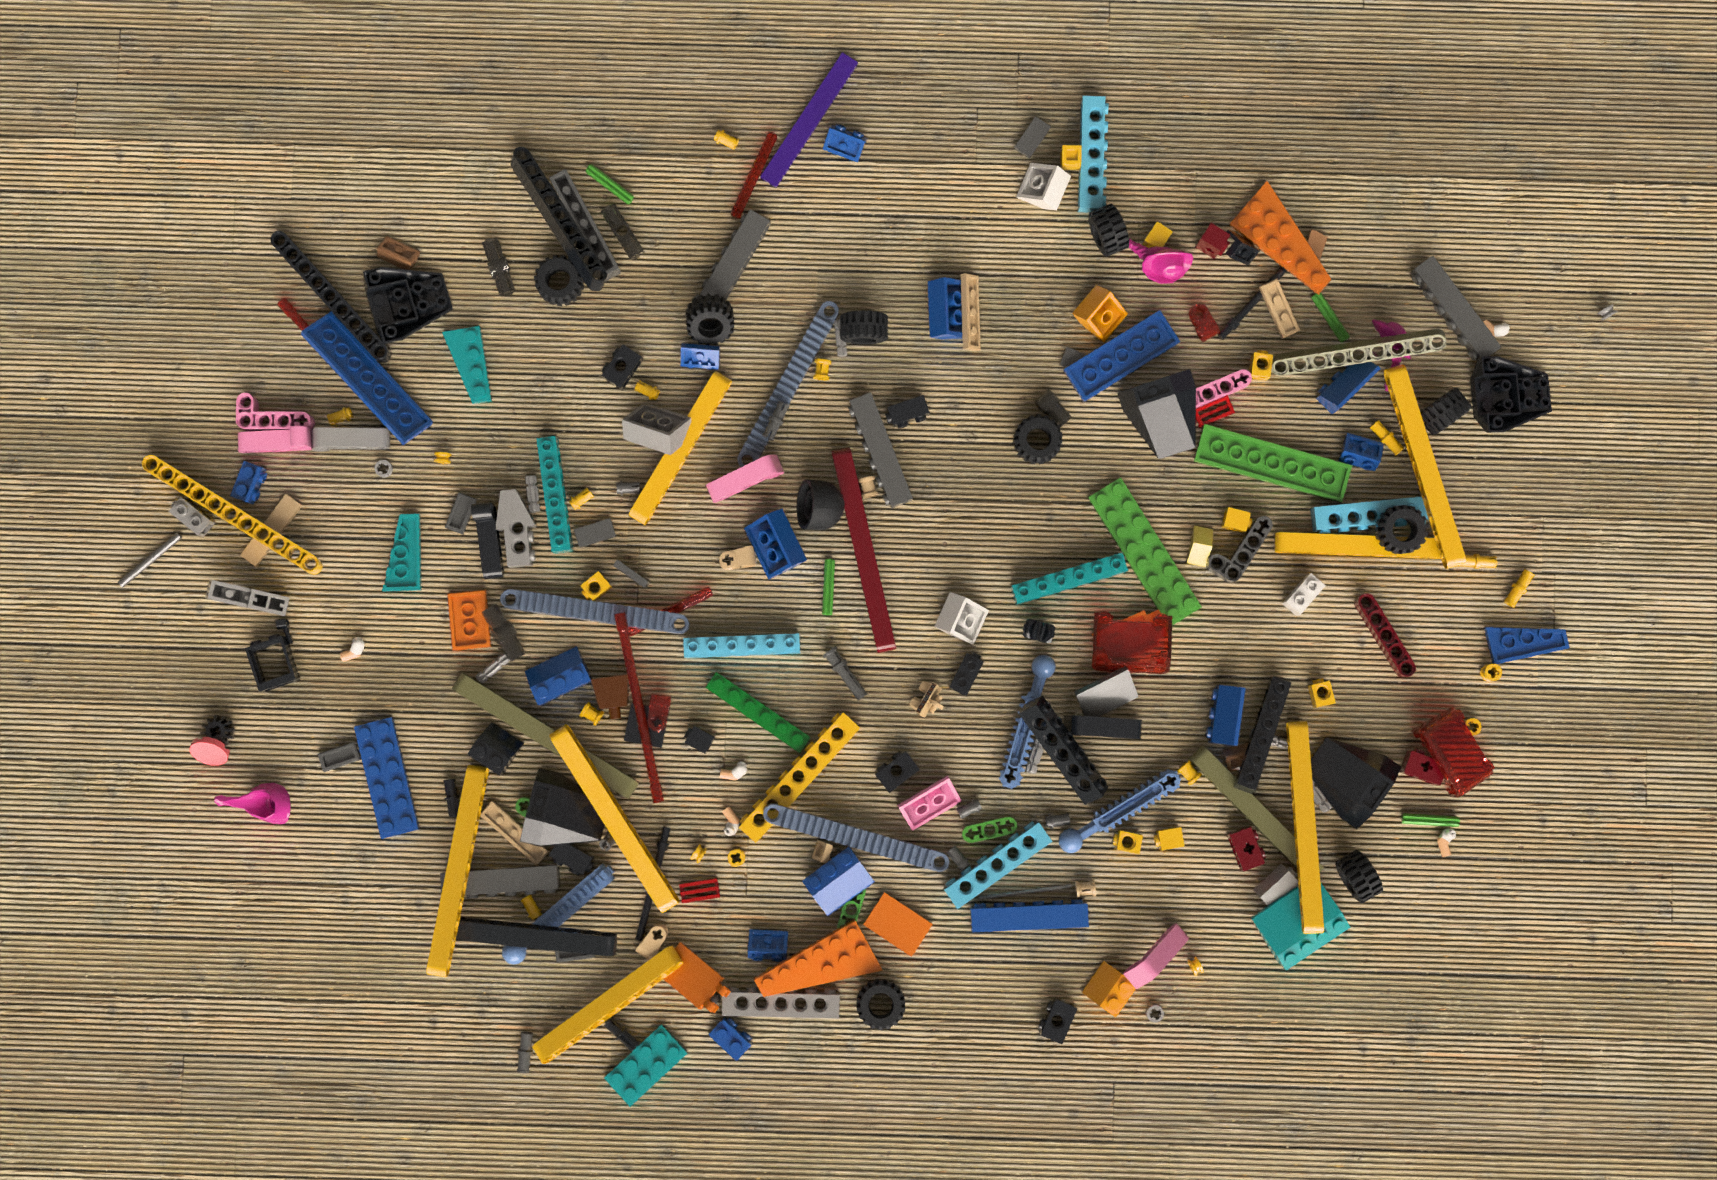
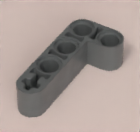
(1243, 547)

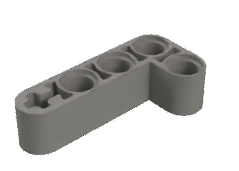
(350, 438)

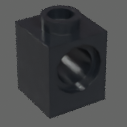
(699, 739)

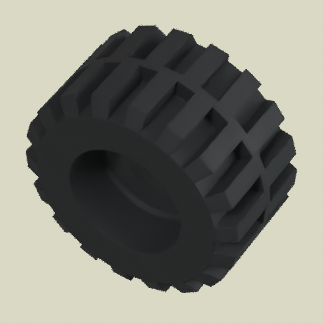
(1108, 230)
(550, 267)
(710, 307)
(863, 327)
(1445, 411)
(1044, 424)
(1416, 523)
(1359, 876)
(880, 1021)

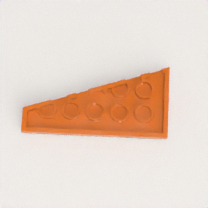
(1274, 232)
(830, 959)

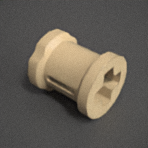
(868, 487)
(1085, 888)

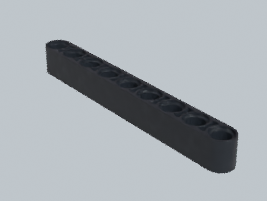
(558, 219)
(324, 290)
(537, 936)

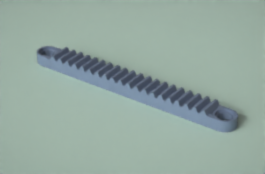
(790, 379)
(593, 611)
(856, 837)

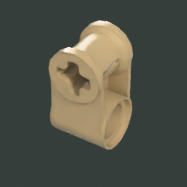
(742, 558)
(651, 943)

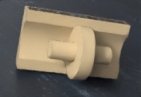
(930, 701)

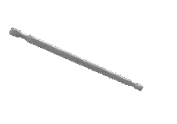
(1024, 892)

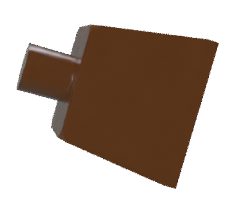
(612, 694)

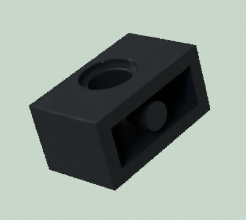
(621, 378)
(908, 769)
(1057, 1032)

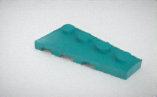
(469, 356)
(405, 558)

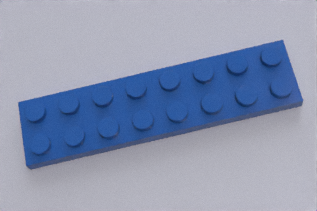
(366, 378)

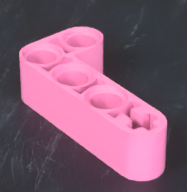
(1215, 390)
(276, 418)
(296, 439)
(745, 477)
(1156, 957)

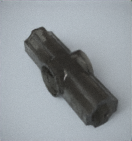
(627, 241)
(498, 267)
(503, 632)

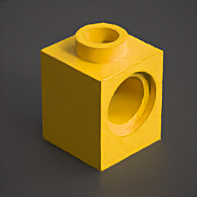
(1070, 157)
(1158, 236)
(1255, 371)
(1236, 520)
(596, 578)
(1328, 697)
(1169, 838)
(1135, 846)

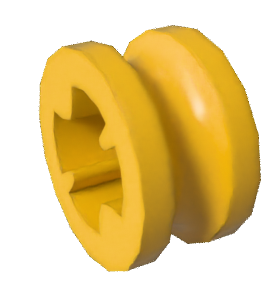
(442, 457)
(1477, 723)
(698, 854)
(1195, 966)

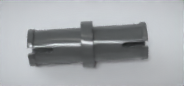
(775, 421)
(525, 1052)

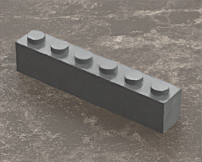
(577, 209)
(736, 255)
(1455, 309)
(881, 451)
(511, 881)

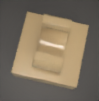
(822, 851)

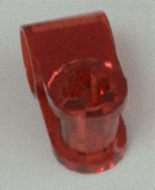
(1205, 324)
(658, 708)

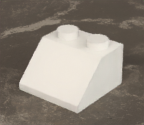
(1044, 185)
(961, 618)

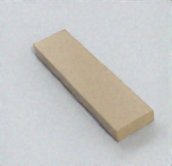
(970, 312)
(278, 521)
(512, 831)

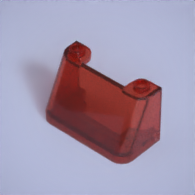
(1133, 644)
(1454, 751)

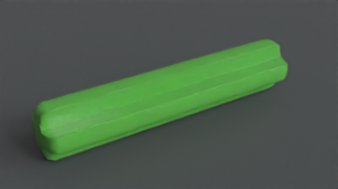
(609, 184)
(1330, 317)
(828, 587)
(1435, 820)

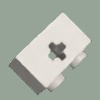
(1303, 594)

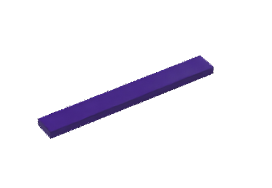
(809, 120)

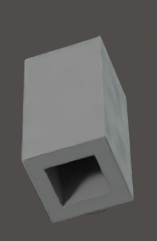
(191, 516)
(1277, 884)

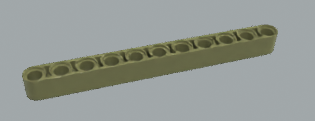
(536, 729)

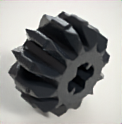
(1038, 631)
(224, 726)

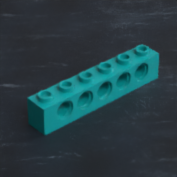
(554, 494)
(1069, 578)

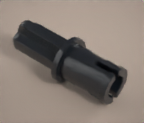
(451, 797)
(621, 1034)

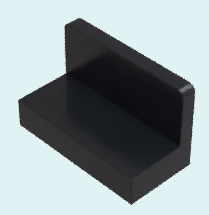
(1242, 249)

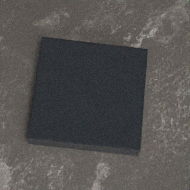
(632, 731)

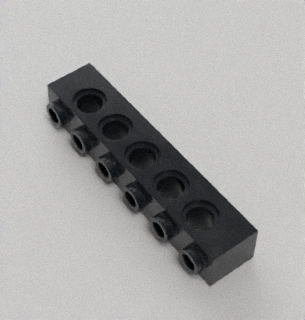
(1262, 735)
(1063, 750)

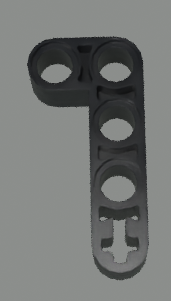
(489, 540)
(1103, 726)

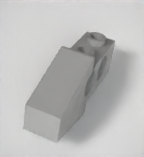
(511, 512)
(247, 597)

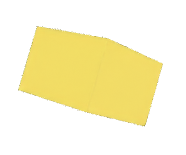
(1200, 546)

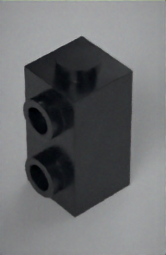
(907, 411)
(966, 673)
(573, 857)

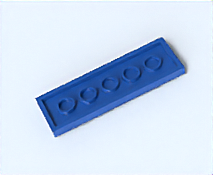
(1121, 356)
(386, 778)

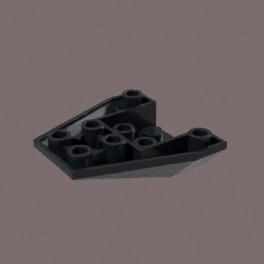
(404, 300)
(1507, 394)
(1164, 412)
(1352, 779)
(559, 813)

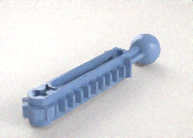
(1042, 667)
(1072, 840)
(565, 907)

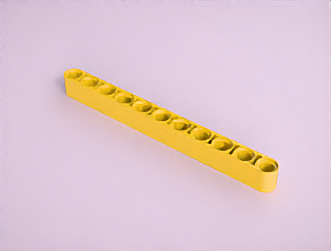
(1424, 466)
(226, 508)
(614, 818)
(1305, 827)
(457, 871)

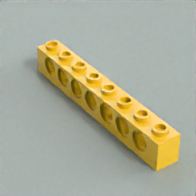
(849, 729)

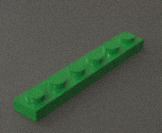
(758, 712)

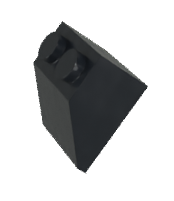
(495, 749)

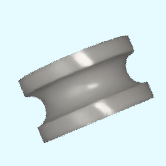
(1607, 312)
(386, 463)
(1152, 1018)

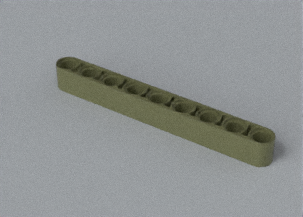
(1365, 345)
(1246, 804)

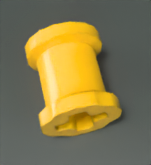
(822, 369)
(1494, 668)
(591, 713)
(1189, 772)
(738, 863)

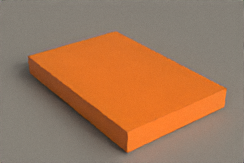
(467, 623)
(898, 924)

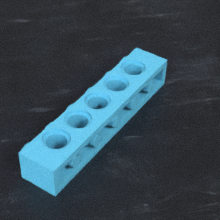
(1089, 106)
(1321, 514)
(741, 645)
(1040, 840)

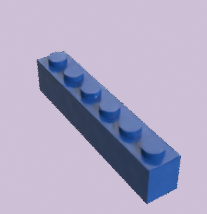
(1029, 916)

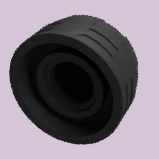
(818, 505)

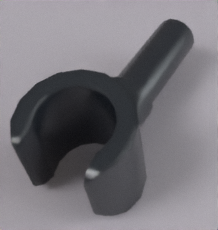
(284, 624)

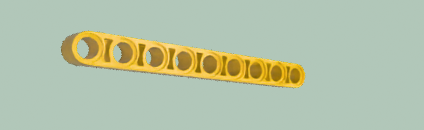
(671, 464)
(1346, 545)
(607, 1004)

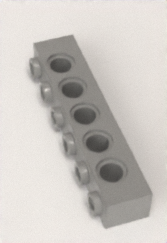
(830, 1010)

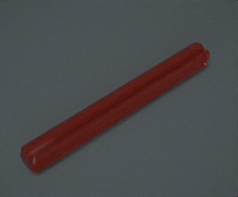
(753, 175)
(680, 606)

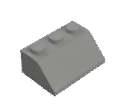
(656, 428)

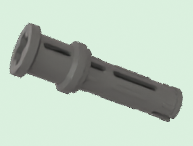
(839, 665)

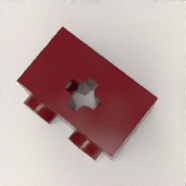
(1213, 241)
(1412, 767)
(1238, 841)

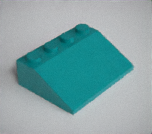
(1283, 932)

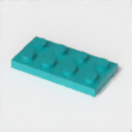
(645, 1065)

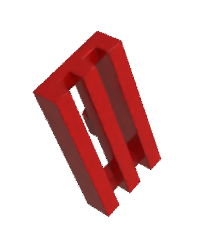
(1228, 405)
(712, 896)

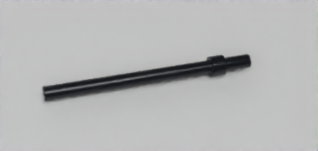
(1233, 323)
(661, 847)

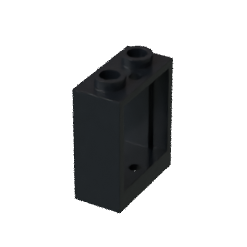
(264, 686)

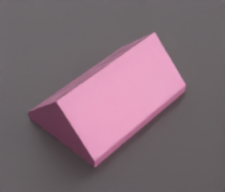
(929, 803)

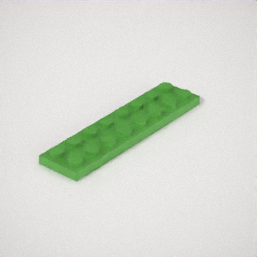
(1272, 463)
(1144, 551)

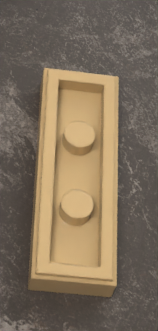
(1279, 308)

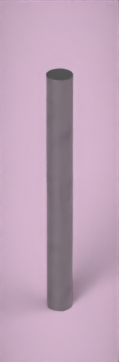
(149, 560)

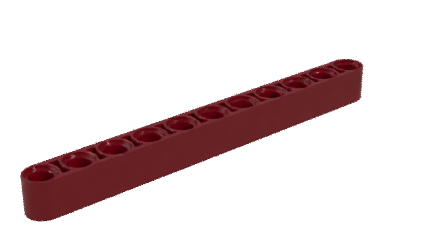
(863, 550)

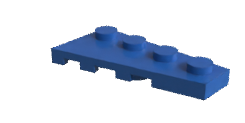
(1521, 643)

